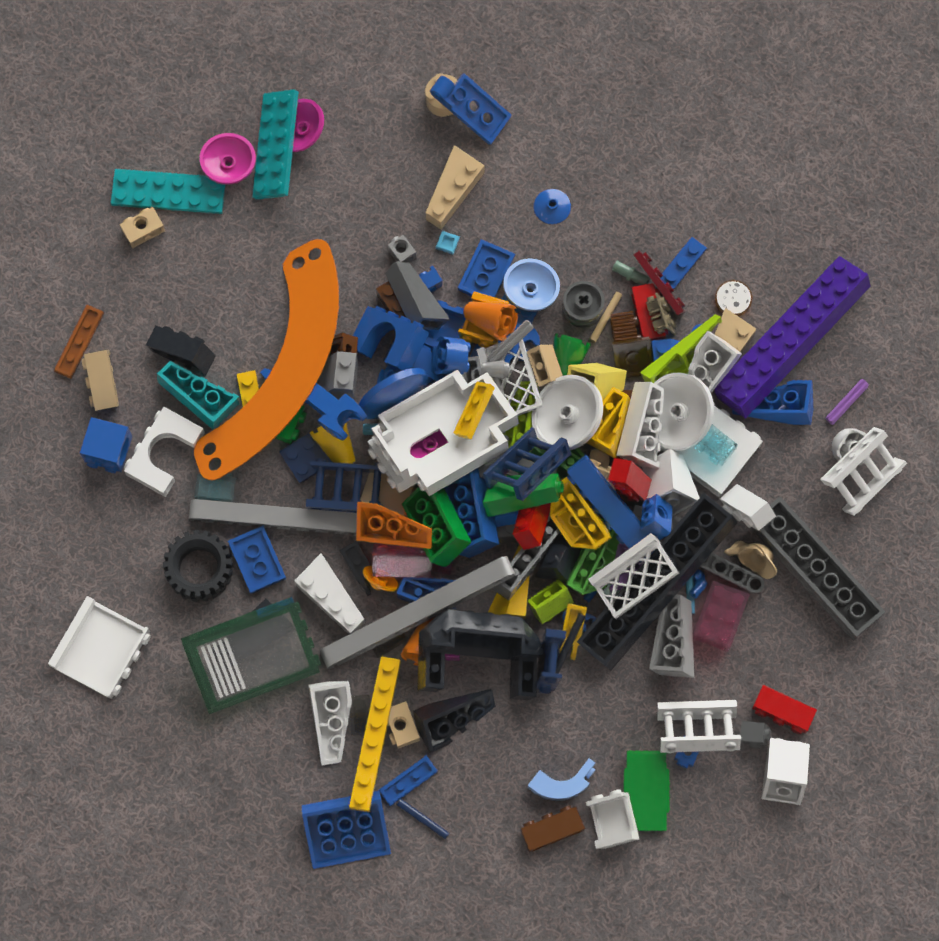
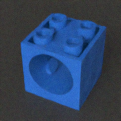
(106, 445)

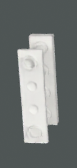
(848, 464)
(698, 710)

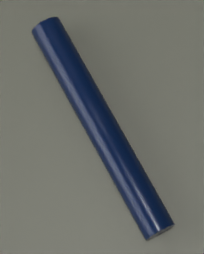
(423, 819)

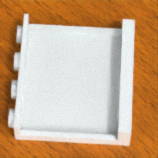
(718, 477)
(99, 648)

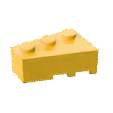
(612, 423)

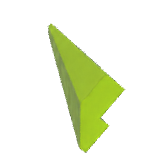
(679, 356)

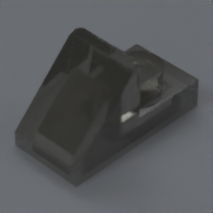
(359, 714)

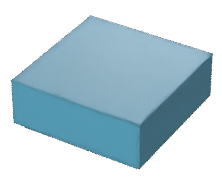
(447, 242)

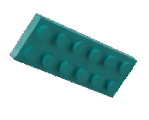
(275, 144)
(167, 191)

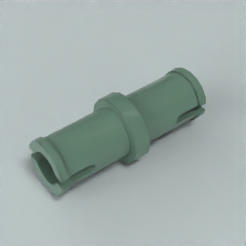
(630, 273)

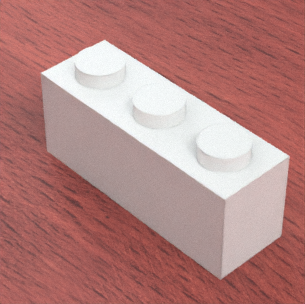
(747, 507)

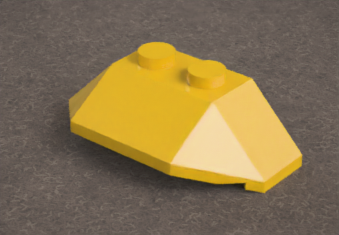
(577, 519)

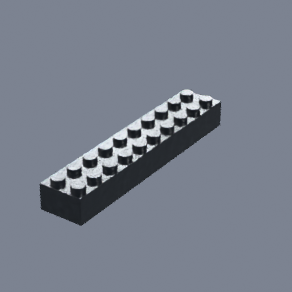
(688, 549)

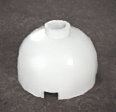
(845, 441)

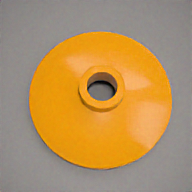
(380, 583)

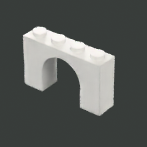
(166, 425)

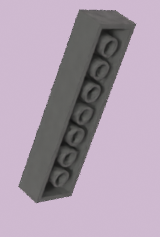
(819, 571)

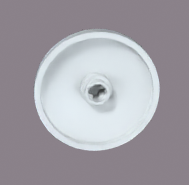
(569, 411)
(686, 411)

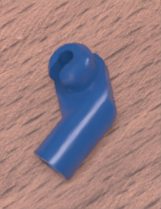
(699, 582)

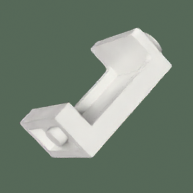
(613, 819)

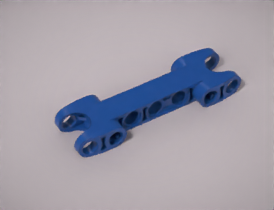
(333, 411)

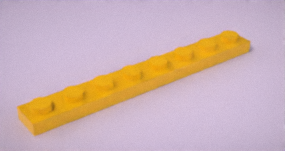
(375, 734)

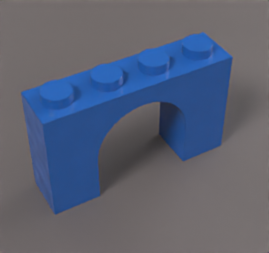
(408, 339)

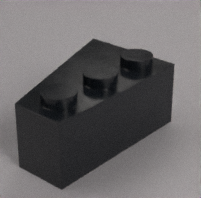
(181, 348)

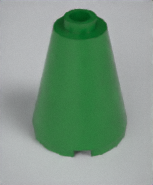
(569, 351)

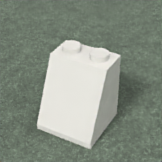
(672, 481)
(785, 771)

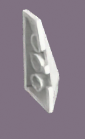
(712, 360)

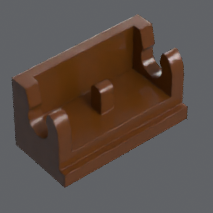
(344, 343)

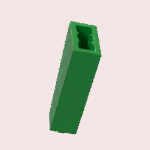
(502, 497)

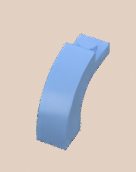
(562, 790)

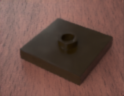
(632, 355)

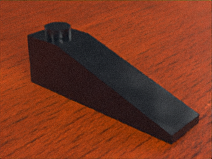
(558, 561)
(446, 717)

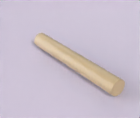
(605, 317)

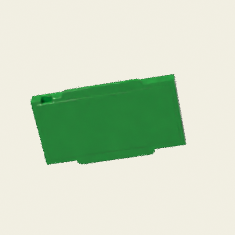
(648, 789)

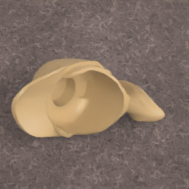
(754, 556)

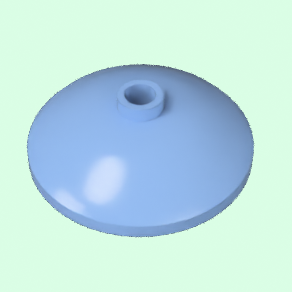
(533, 275)

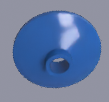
(550, 214)

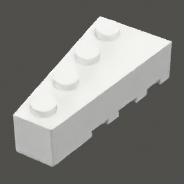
(642, 425)
(327, 592)

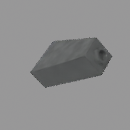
(415, 297)

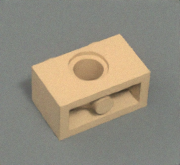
(138, 236)
(409, 734)

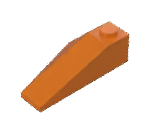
(388, 527)

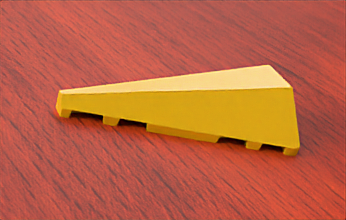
(516, 605)

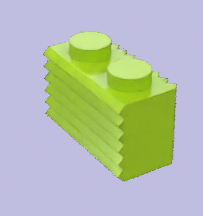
(550, 601)

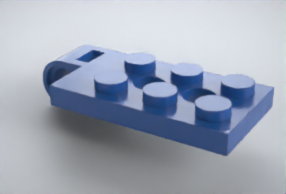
(457, 99)

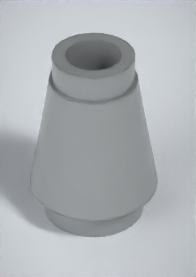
(496, 369)

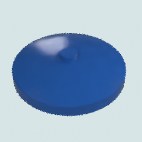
(393, 391)

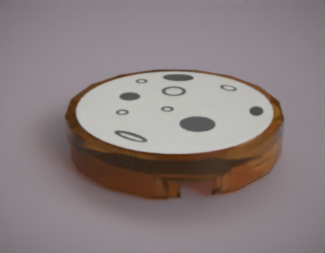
(733, 296)

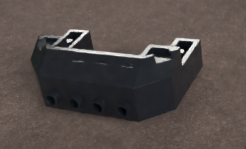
(479, 636)

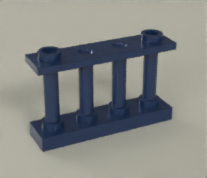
(532, 476)
(336, 503)
(551, 644)

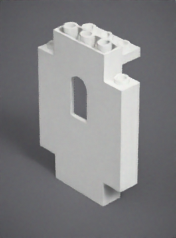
(434, 410)

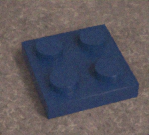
(299, 456)

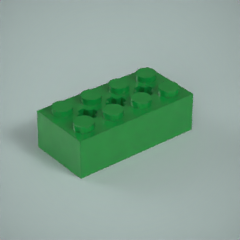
(438, 513)

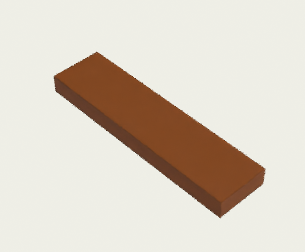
(79, 341)

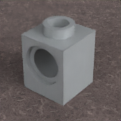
(397, 242)

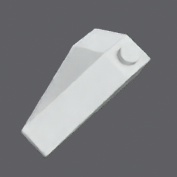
(330, 711)

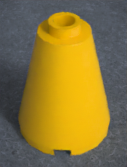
(335, 449)

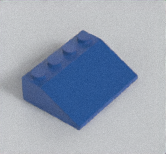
(344, 834)

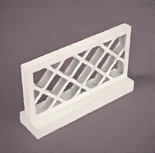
(484, 352)
(622, 564)

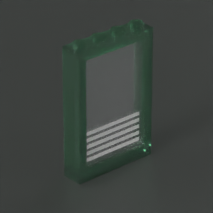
(251, 655)

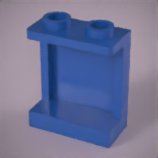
(450, 328)

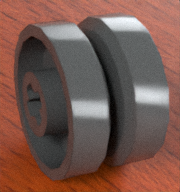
(592, 304)

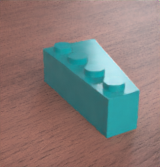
(201, 397)

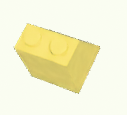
(601, 375)

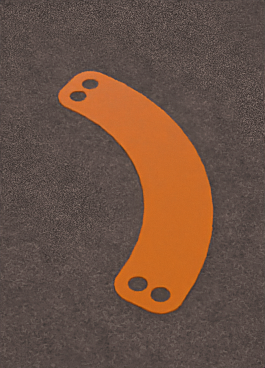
(299, 365)

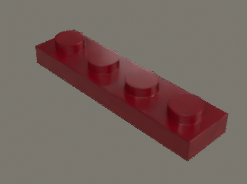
(655, 275)

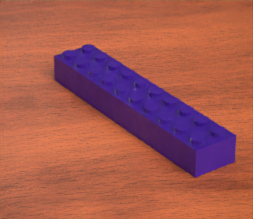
(792, 336)

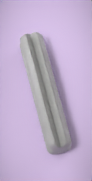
(510, 342)

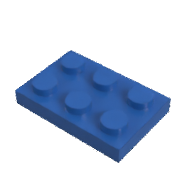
(486, 270)
(257, 559)

